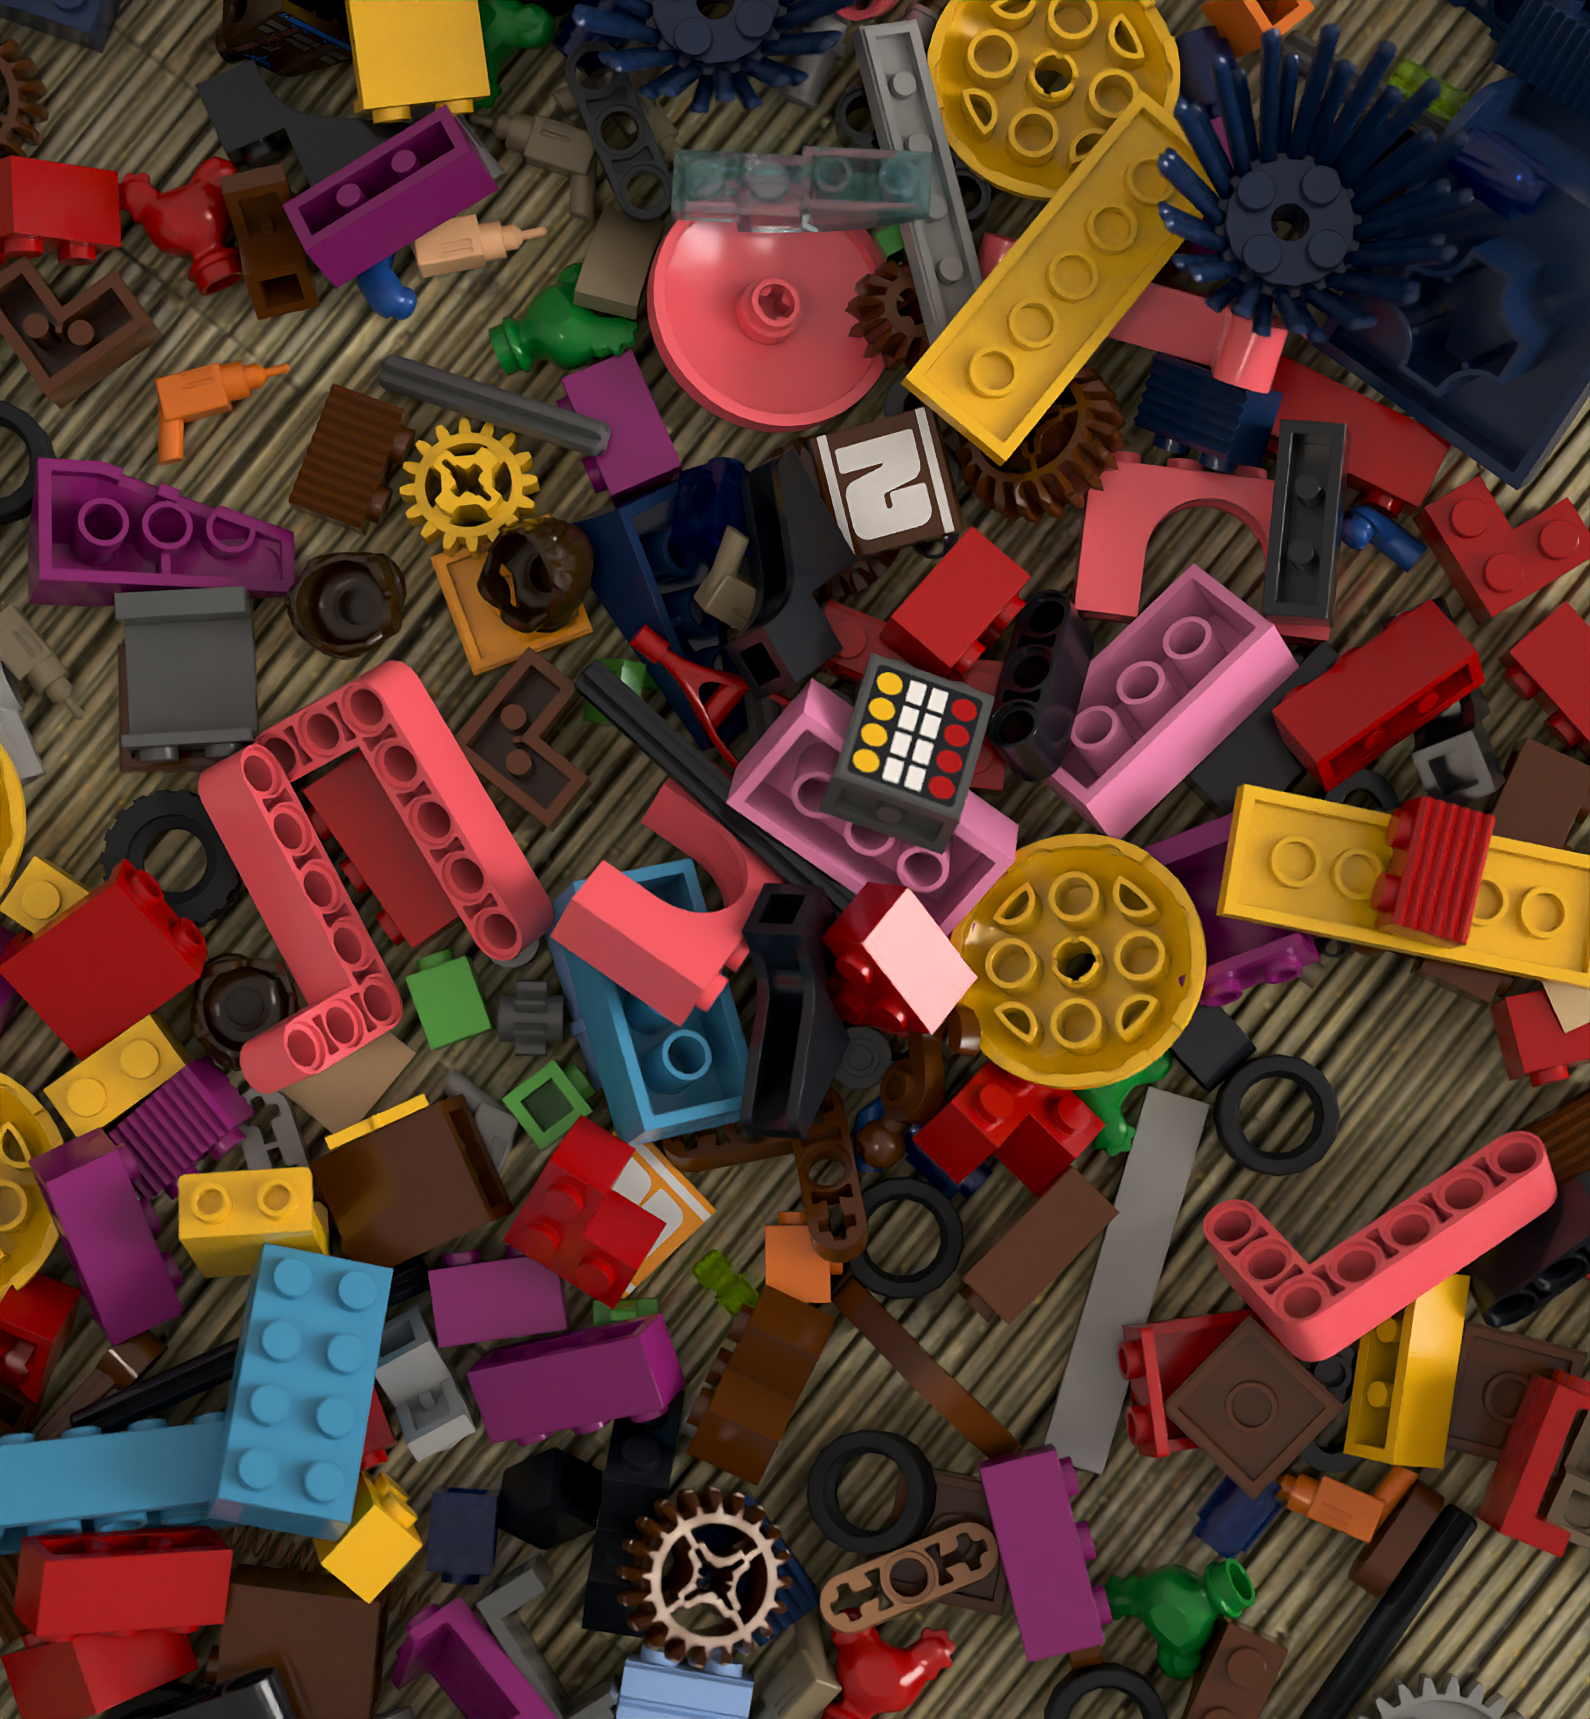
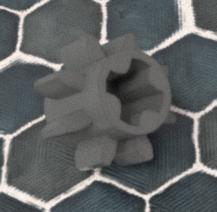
(531, 1018)

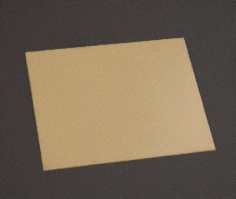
(353, 1084)

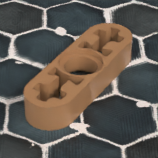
(947, 1545)

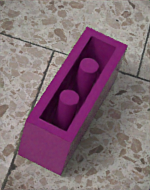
(390, 196)
(109, 1234)
(577, 1380)
(1044, 1551)

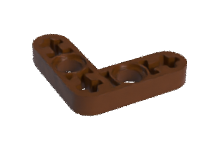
(822, 1142)
(923, 1371)

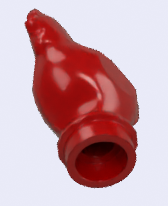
(189, 222)
(881, 1674)

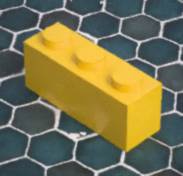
(1409, 1380)

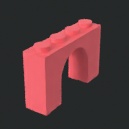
(1134, 503)
(657, 949)

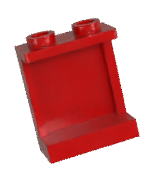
(105, 960)
(1157, 1361)
(1530, 1460)

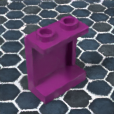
(1236, 950)
(466, 1665)

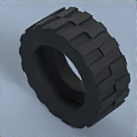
(181, 811)

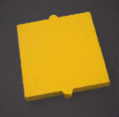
(375, 1123)

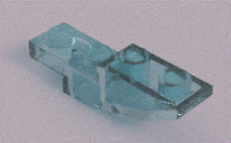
(803, 192)

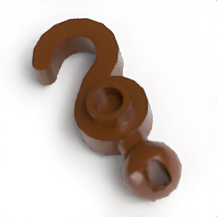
(915, 1087)

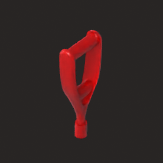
(691, 677)

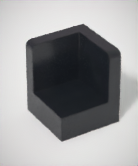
(549, 1499)

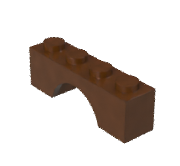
(1235, 1673)

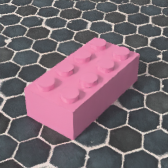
(1166, 699)
(782, 790)

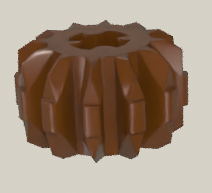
(878, 309)

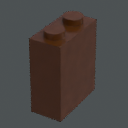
(411, 1185)
(1034, 1246)
(312, 1631)

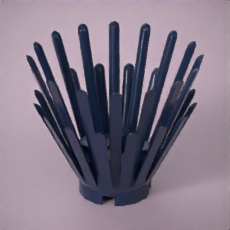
(712, 49)
(1314, 183)

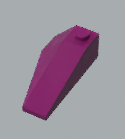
(116, 534)

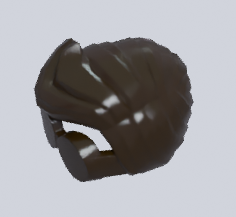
(549, 572)
(347, 602)
(237, 1002)

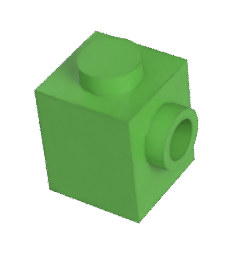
(551, 1102)

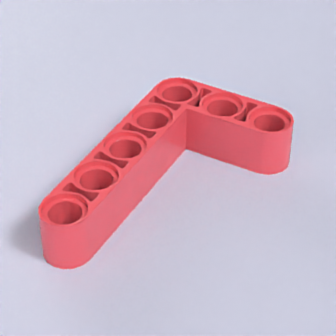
(1183, 326)
(433, 793)
(308, 917)
(1390, 1261)

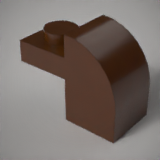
(271, 254)

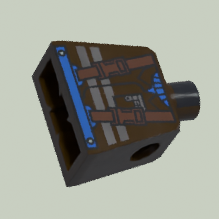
(285, 34)

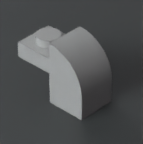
(422, 1386)

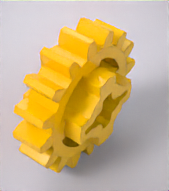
(485, 468)

